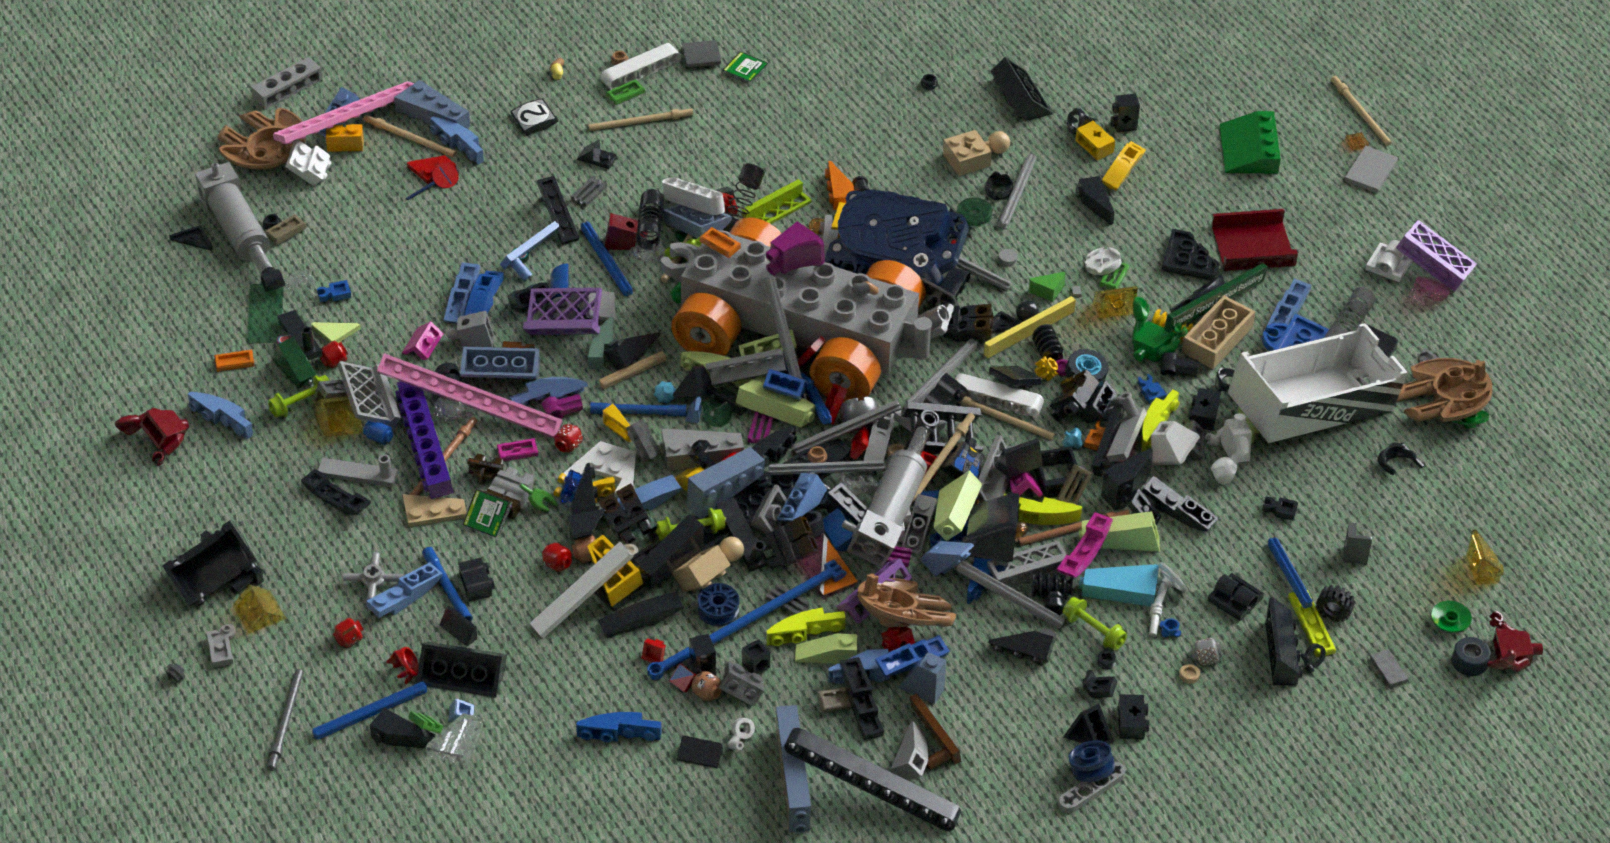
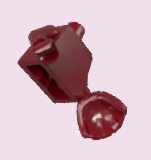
(161, 426)
(1511, 646)

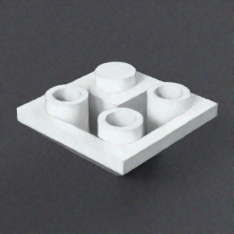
(1172, 443)

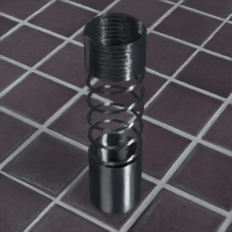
(751, 177)
(650, 215)

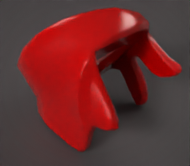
(405, 657)

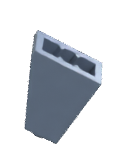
(926, 678)

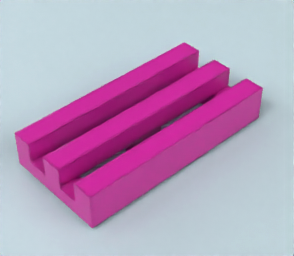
(517, 452)

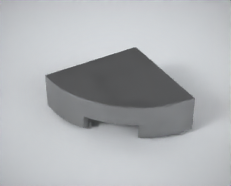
(1427, 355)

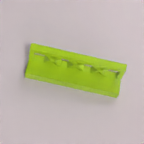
(773, 202)

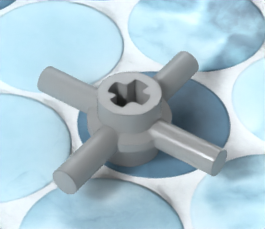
(372, 576)

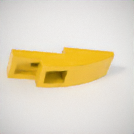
(1123, 165)

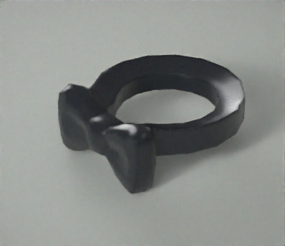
(1305, 657)

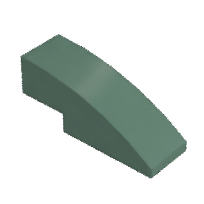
(600, 344)

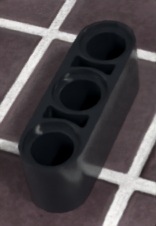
(954, 283)

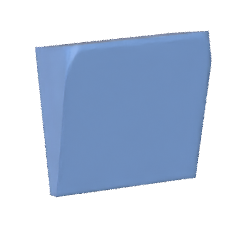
(694, 411)
(459, 707)

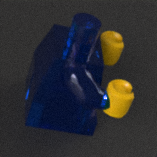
(570, 486)

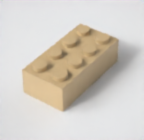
(1218, 332)

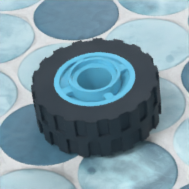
(1089, 360)

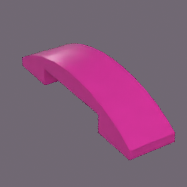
(1088, 546)

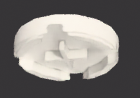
(1103, 261)

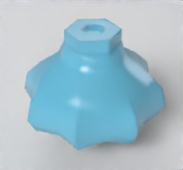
(664, 392)
(1073, 438)

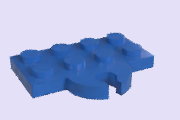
(1297, 332)

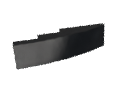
(644, 612)
(861, 698)

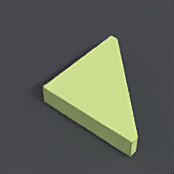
(335, 331)

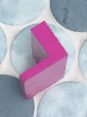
(424, 340)
(1022, 482)

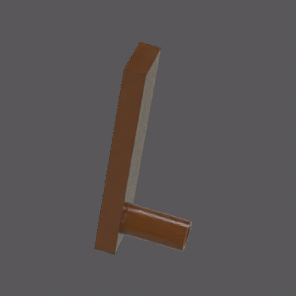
(949, 749)

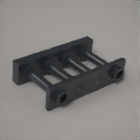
(945, 412)

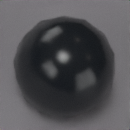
(1026, 310)

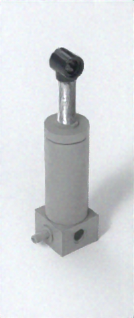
(221, 194)
(881, 525)

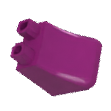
(795, 249)

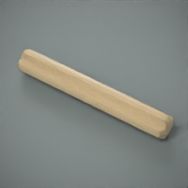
(632, 370)

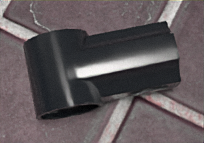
(1173, 365)

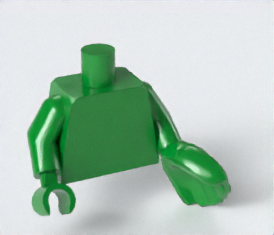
(1150, 339)

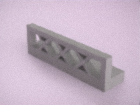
(746, 367)
(993, 481)
(1024, 573)

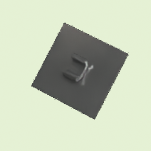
(939, 293)

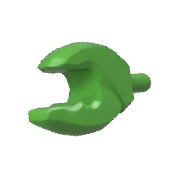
(536, 498)

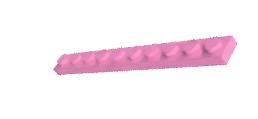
(339, 115)
(469, 395)

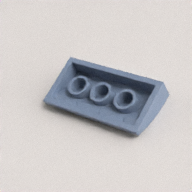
(694, 221)

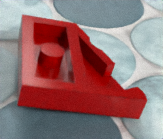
(424, 167)

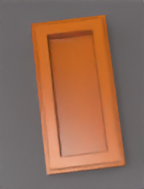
(720, 242)
(234, 360)

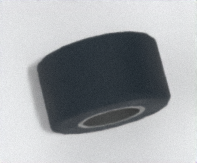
(1471, 656)

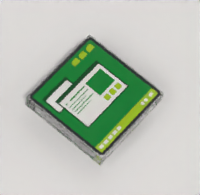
(745, 68)
(487, 513)

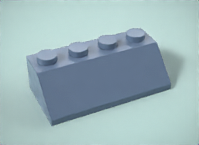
(500, 362)

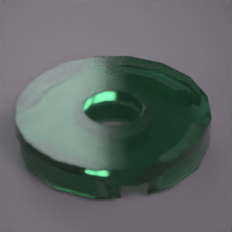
(981, 205)

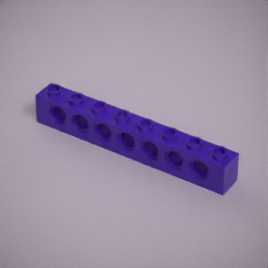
(424, 441)

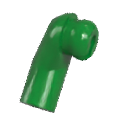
(676, 293)

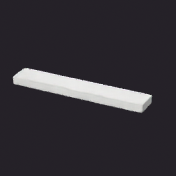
(581, 590)

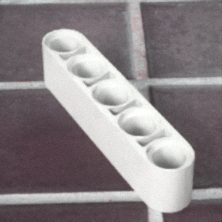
(641, 65)
(693, 196)
(1001, 395)

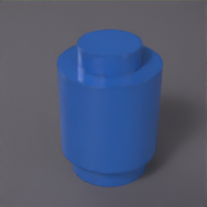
(378, 432)

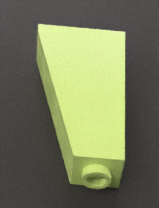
(774, 404)
(955, 505)
(1130, 533)

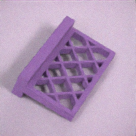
(1436, 264)
(560, 326)

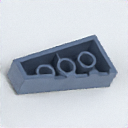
(425, 102)
(723, 481)

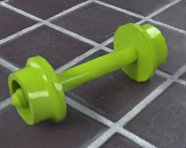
(279, 406)
(715, 520)
(1113, 638)

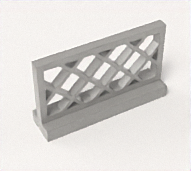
(380, 392)

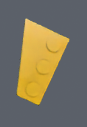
(624, 580)

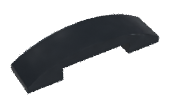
(333, 495)

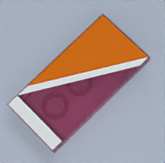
(815, 564)

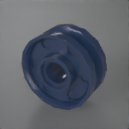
(718, 604)
(1091, 761)

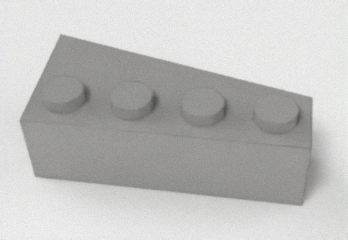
(678, 444)

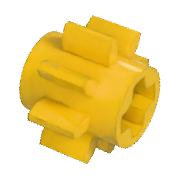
(1046, 368)

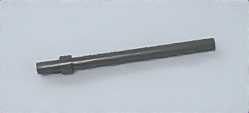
(276, 749)

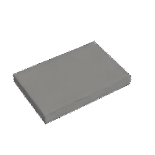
(1371, 169)

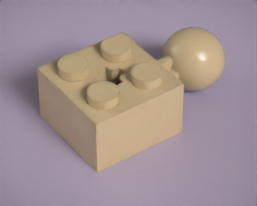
(970, 153)
(708, 564)

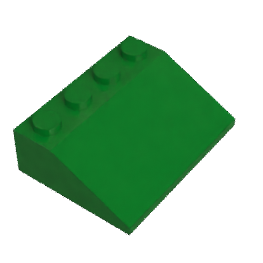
(1251, 144)

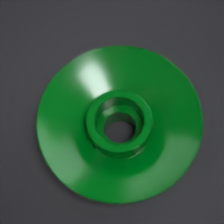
(1476, 419)
(1454, 611)

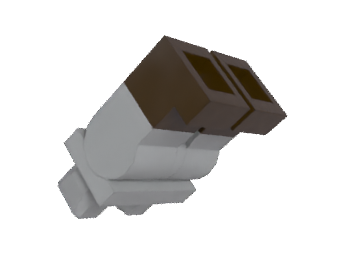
(507, 485)

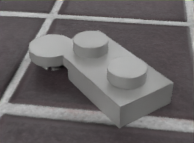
(220, 645)

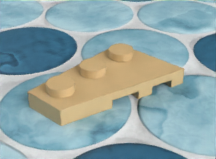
(424, 510)

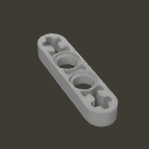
(1092, 788)

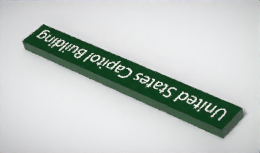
(1206, 302)

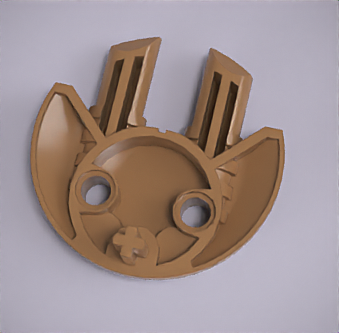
(260, 149)
(1457, 388)
(900, 604)

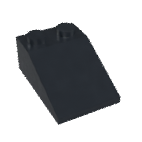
(1125, 477)

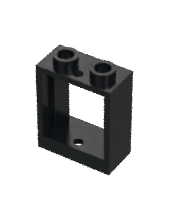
(1052, 487)

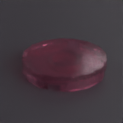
(1432, 288)

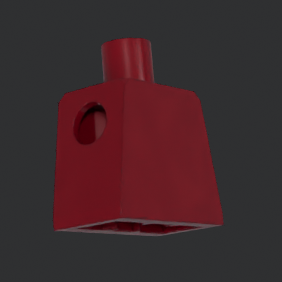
(621, 233)

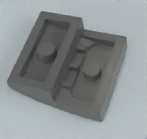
(701, 53)

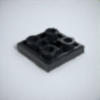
(1015, 376)

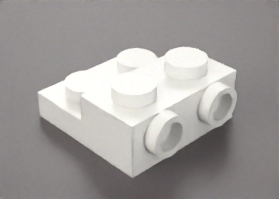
(308, 162)

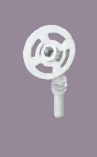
(1170, 580)

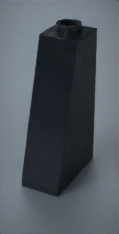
(673, 551)

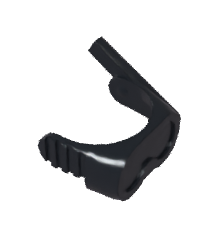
(1393, 451)

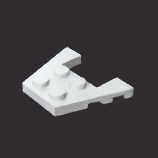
(609, 462)

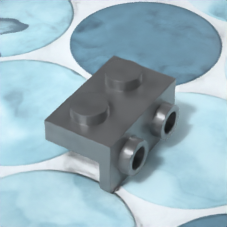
(643, 440)
(742, 683)

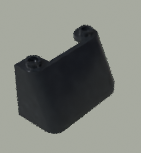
(993, 528)
(211, 564)

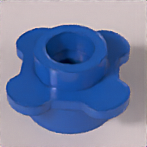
(1170, 623)

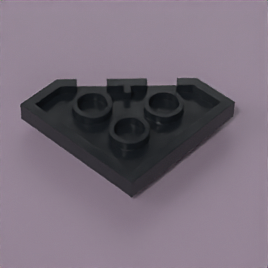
(1188, 257)

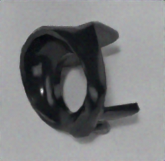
(1083, 119)
(997, 177)
(1220, 385)

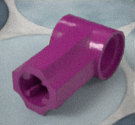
(561, 407)

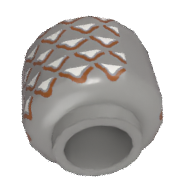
(1207, 651)

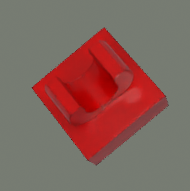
(653, 650)

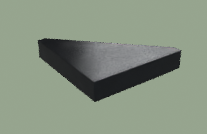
(194, 236)
(1003, 322)

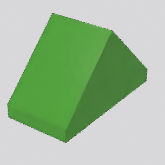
(1047, 285)

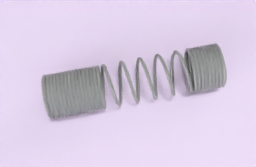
(1361, 292)

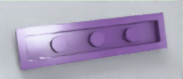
(884, 573)

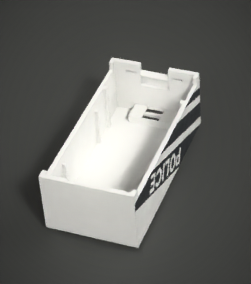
(1316, 384)

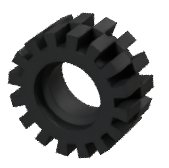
(1331, 595)

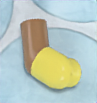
(556, 68)

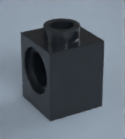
(756, 657)

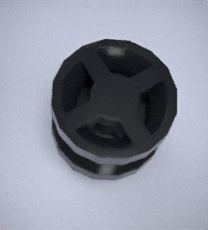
(1055, 602)

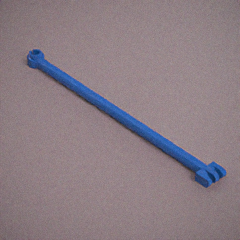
(831, 570)

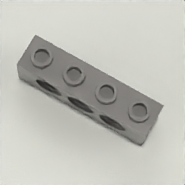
(286, 83)

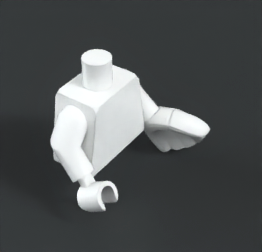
(1236, 441)

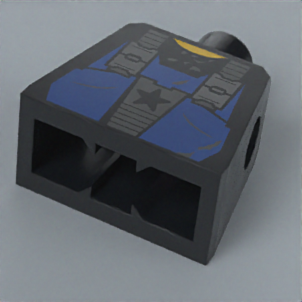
(962, 459)

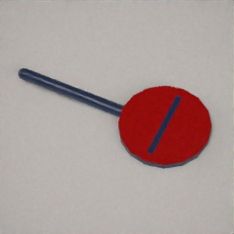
(443, 176)

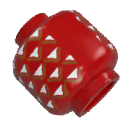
(568, 438)

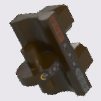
(483, 469)

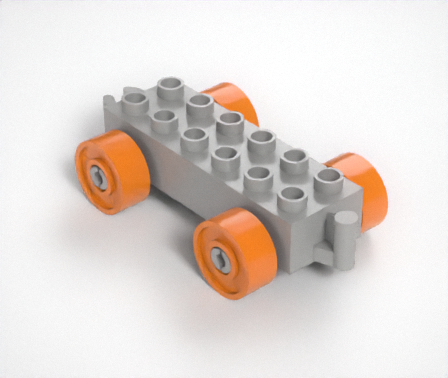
(860, 331)

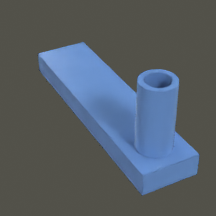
(513, 258)

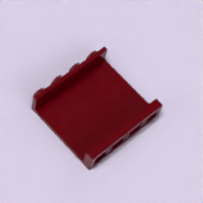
(1253, 239)

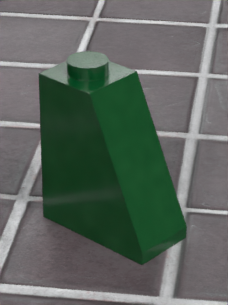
(294, 363)

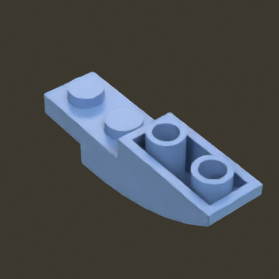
(459, 136)
(555, 386)
(219, 409)
(408, 590)

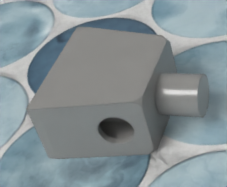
(473, 330)

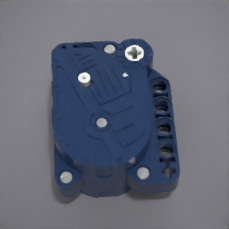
(898, 229)

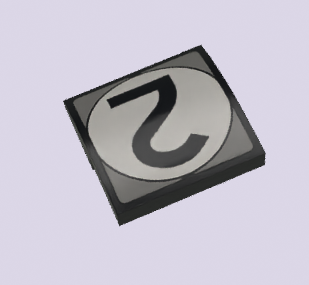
(533, 116)

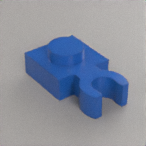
(336, 291)
(1151, 390)

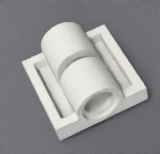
(1389, 261)

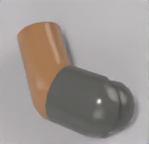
(865, 288)

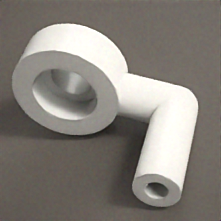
(748, 731)

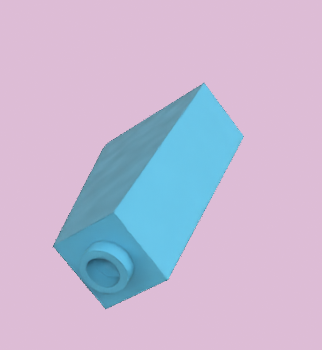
(1121, 584)

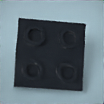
(1235, 596)

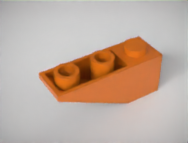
(837, 184)

